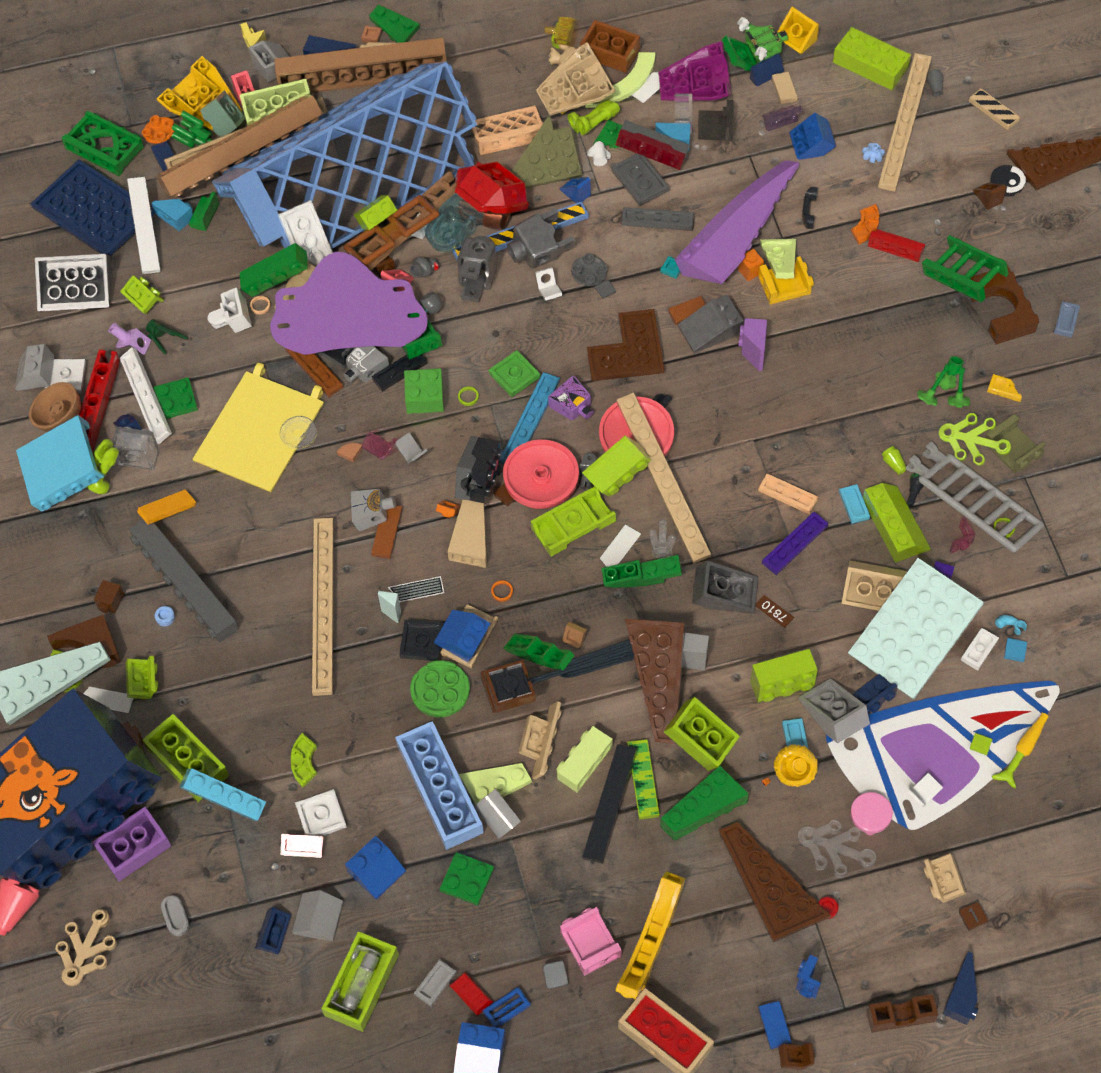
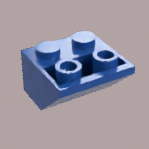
(812, 137)

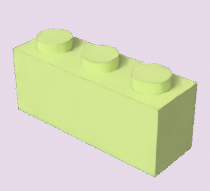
(584, 758)

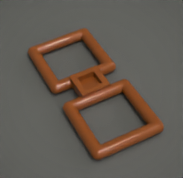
(392, 230)

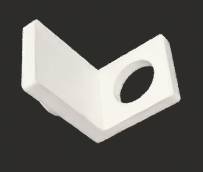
(549, 289)
(925, 790)

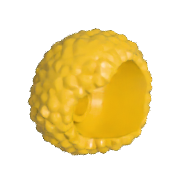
(795, 765)

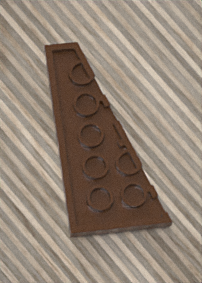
(659, 665)
(775, 893)

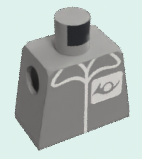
(364, 363)

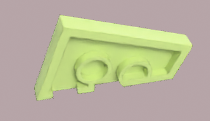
(780, 256)
(503, 779)

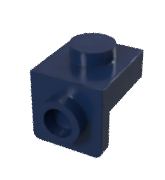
(127, 421)

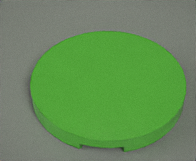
(440, 689)

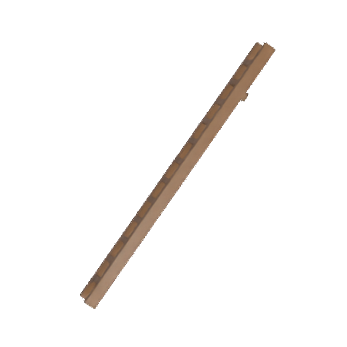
(429, 195)

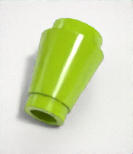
(894, 459)

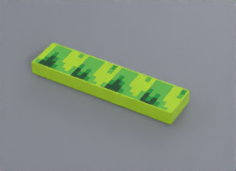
(644, 781)

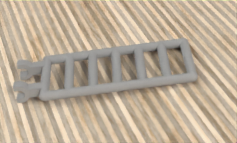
(942, 460)

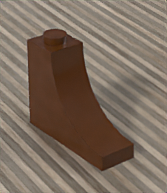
(85, 634)

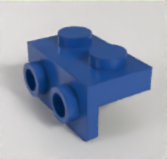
(806, 985)

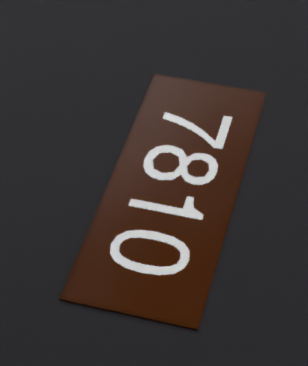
(774, 611)

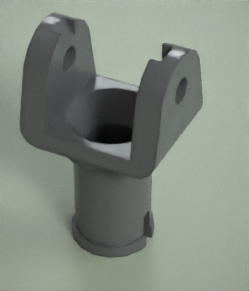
(585, 463)

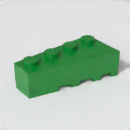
(708, 800)

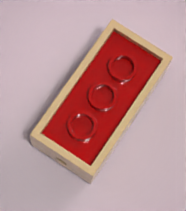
(665, 1034)

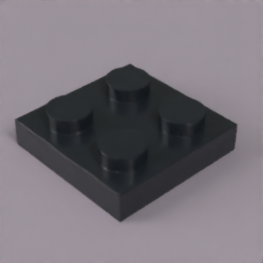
(419, 640)

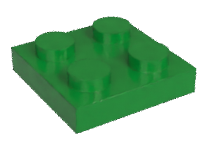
(739, 53)
(176, 398)
(467, 879)

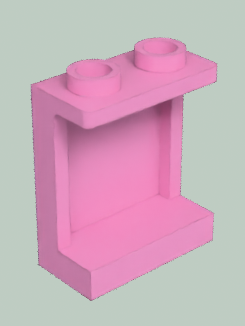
(590, 941)

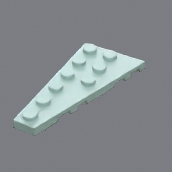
(36, 682)

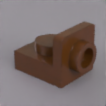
(385, 264)

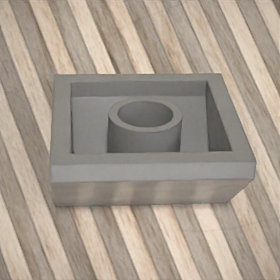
(318, 915)

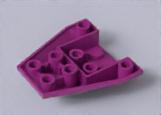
(701, 74)

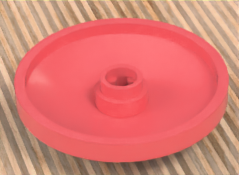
(614, 426)
(541, 474)

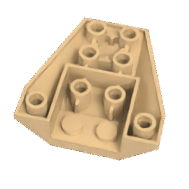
(575, 82)

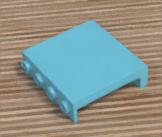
(58, 464)

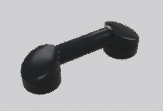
(811, 195)

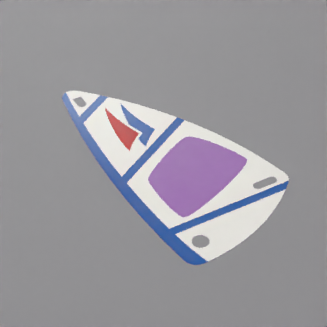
(936, 740)

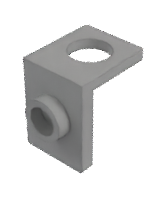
(409, 448)

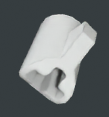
(599, 154)

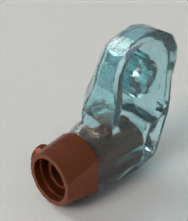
(457, 221)

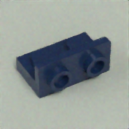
(876, 693)

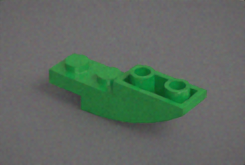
(641, 574)

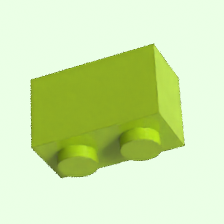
(375, 212)

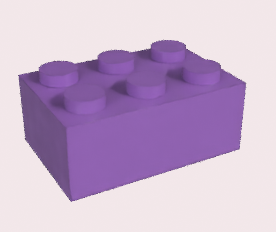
(132, 844)

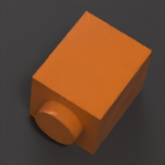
(750, 265)

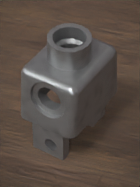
(535, 240)
(476, 255)

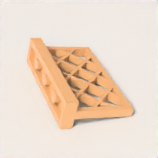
(509, 136)

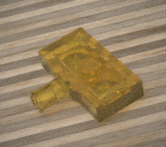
(562, 31)

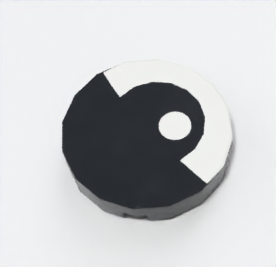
(1011, 177)

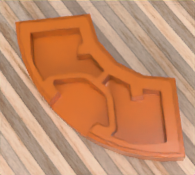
(868, 223)

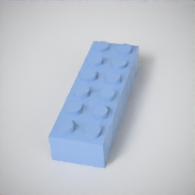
(439, 785)

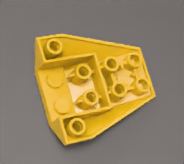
(196, 91)

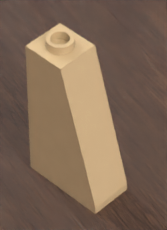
(469, 535)

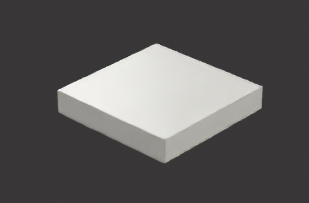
(321, 814)

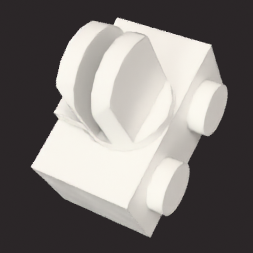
(232, 312)

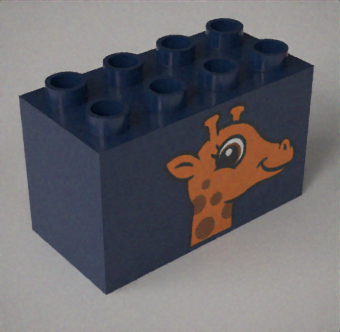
(66, 786)

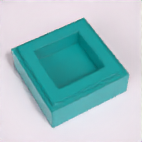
(670, 268)

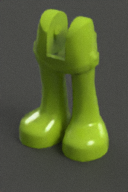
(586, 123)
(107, 457)

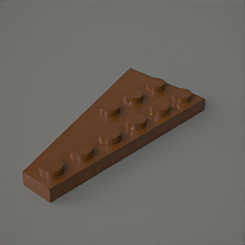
(1055, 160)

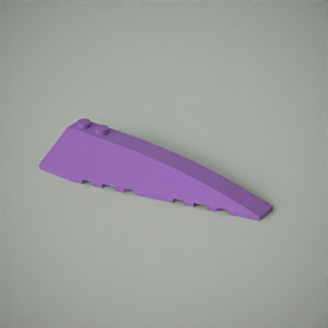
(729, 234)

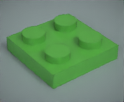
(514, 373)

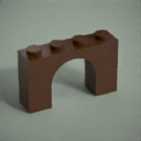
(1016, 324)

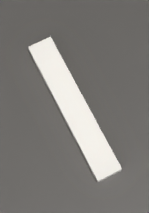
(143, 225)
(145, 395)

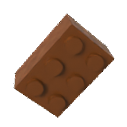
(612, 45)

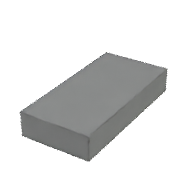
(435, 983)

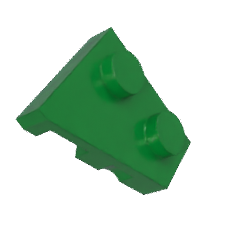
(609, 134)

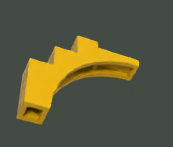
(652, 937)

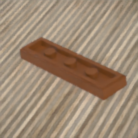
(317, 372)

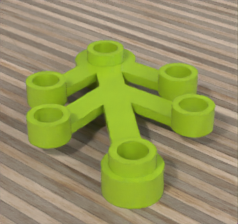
(972, 438)

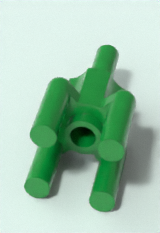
(195, 134)

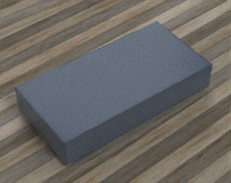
(1066, 319)

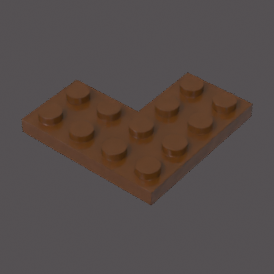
(635, 356)

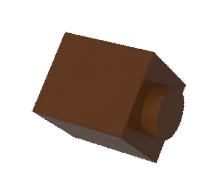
(108, 597)

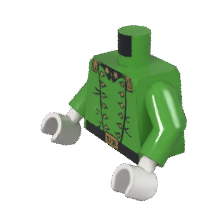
(762, 40)

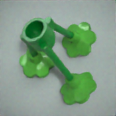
(947, 380)

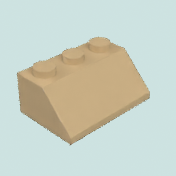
(870, 585)

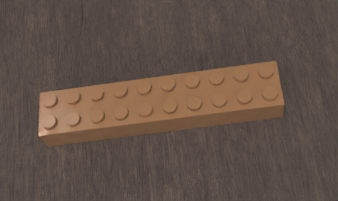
(358, 66)
(238, 145)

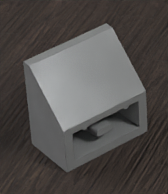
(263, 57)

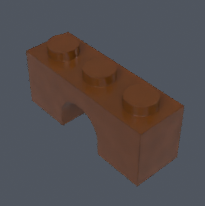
(914, 1012)

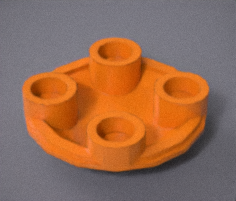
(158, 129)

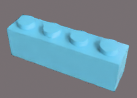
(222, 794)

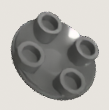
(589, 270)

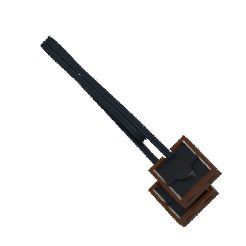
(510, 687)

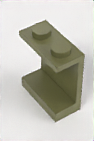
(1023, 448)

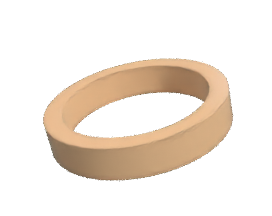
(260, 298)

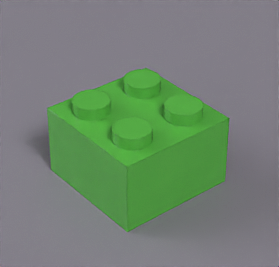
(424, 391)

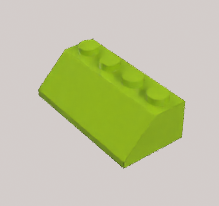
(895, 521)

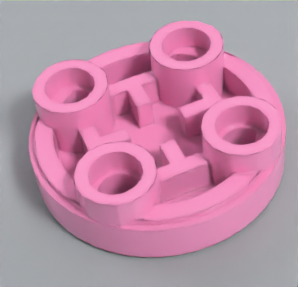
(871, 813)

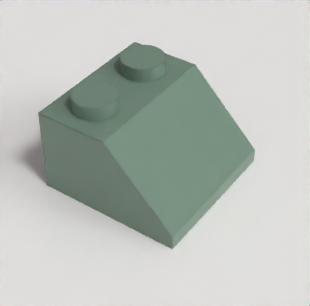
(222, 114)

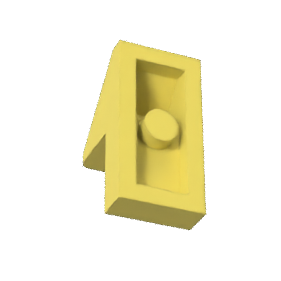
(250, 37)

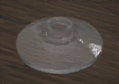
(296, 423)

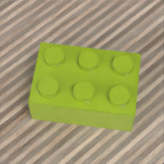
(783, 675)
(701, 734)

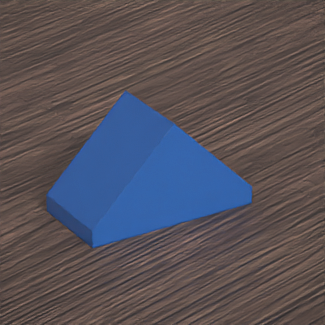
(577, 189)

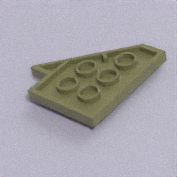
(549, 157)

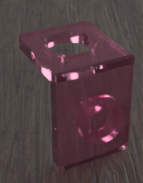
(377, 446)
(965, 542)

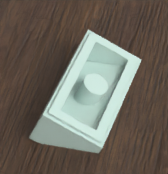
(390, 605)

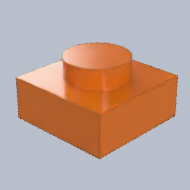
(448, 508)

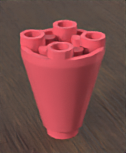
(14, 902)

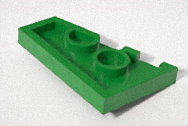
(393, 24)

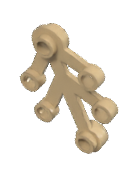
(85, 950)

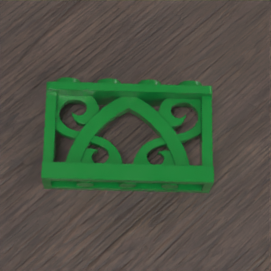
(104, 128)

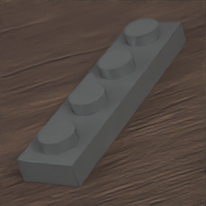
(657, 218)

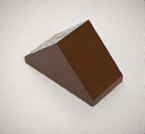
(990, 194)

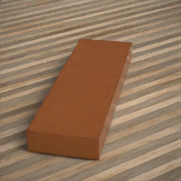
(386, 534)

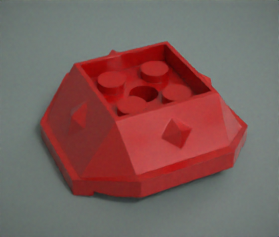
(491, 188)

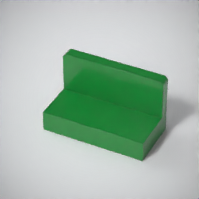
(204, 212)

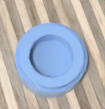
(164, 616)

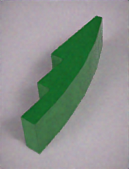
(538, 652)

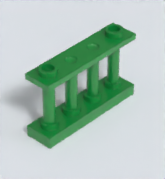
(959, 282)

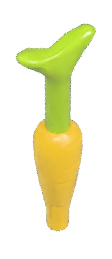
(1023, 748)

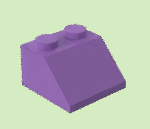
(752, 341)

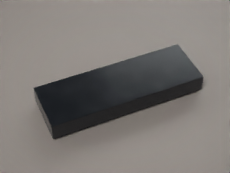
(395, 372)

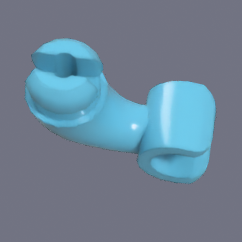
(1005, 620)

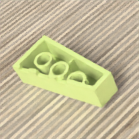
(268, 100)

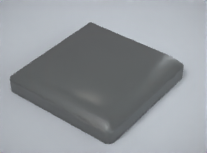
(605, 289)

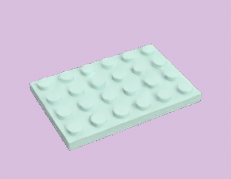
(916, 628)

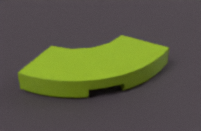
(301, 760)

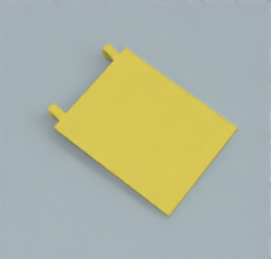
(247, 432)

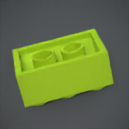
(617, 466)

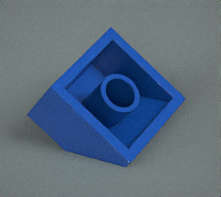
(462, 634)
(375, 867)

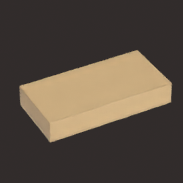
(784, 88)

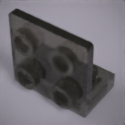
(716, 124)

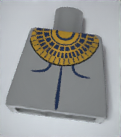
(370, 508)

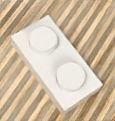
(979, 649)

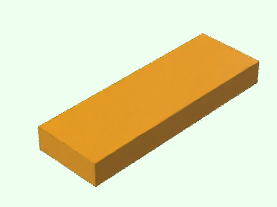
(166, 507)

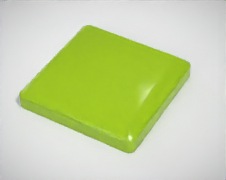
(980, 744)

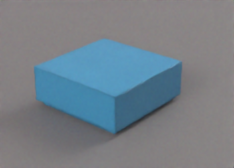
(1015, 650)

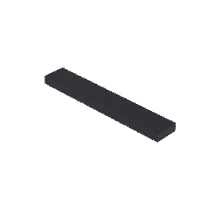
(609, 804)

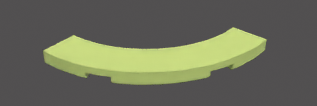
(633, 81)

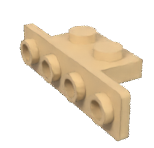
(538, 738)

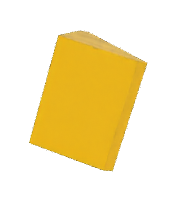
(800, 30)

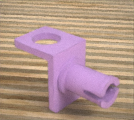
(129, 338)

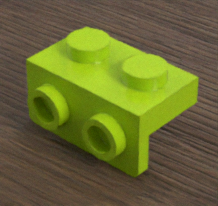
(141, 678)

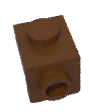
(796, 1056)

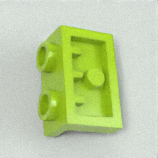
(141, 294)

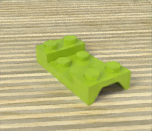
(572, 521)

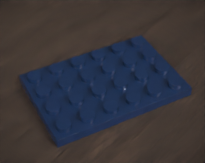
(89, 208)

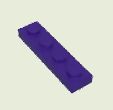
(795, 543)

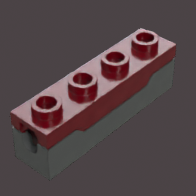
(652, 144)

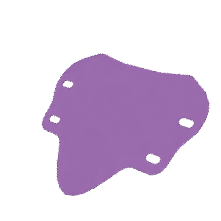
(346, 309)

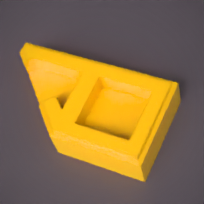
(1003, 387)

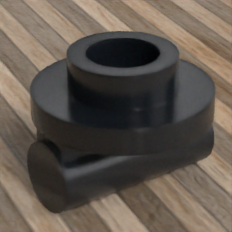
(663, 400)

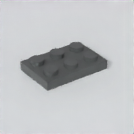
(640, 178)

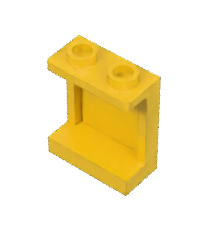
(785, 289)

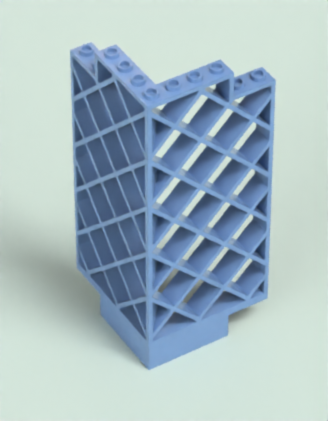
(244, 179)

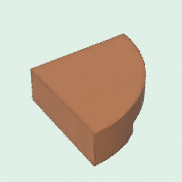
(350, 451)

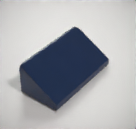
(764, 70)
(273, 931)

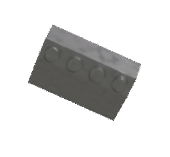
(73, 282)

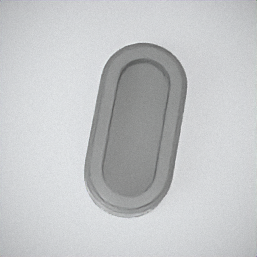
(175, 915)

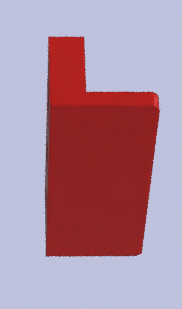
(896, 245)

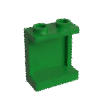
(426, 342)

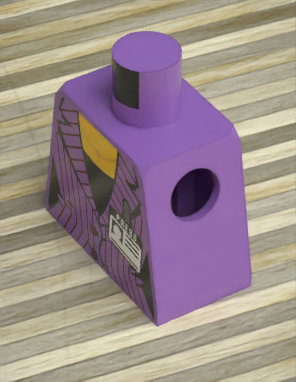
(571, 400)

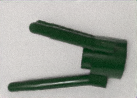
(157, 329)

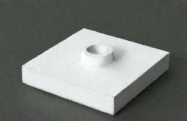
(69, 371)

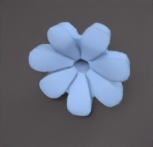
(873, 152)

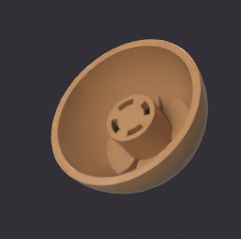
(55, 406)

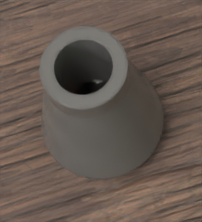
(935, 81)

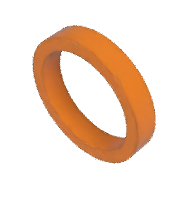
(498, 583)

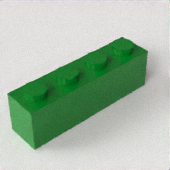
(273, 270)

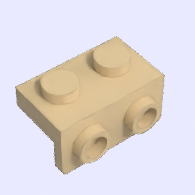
(944, 878)

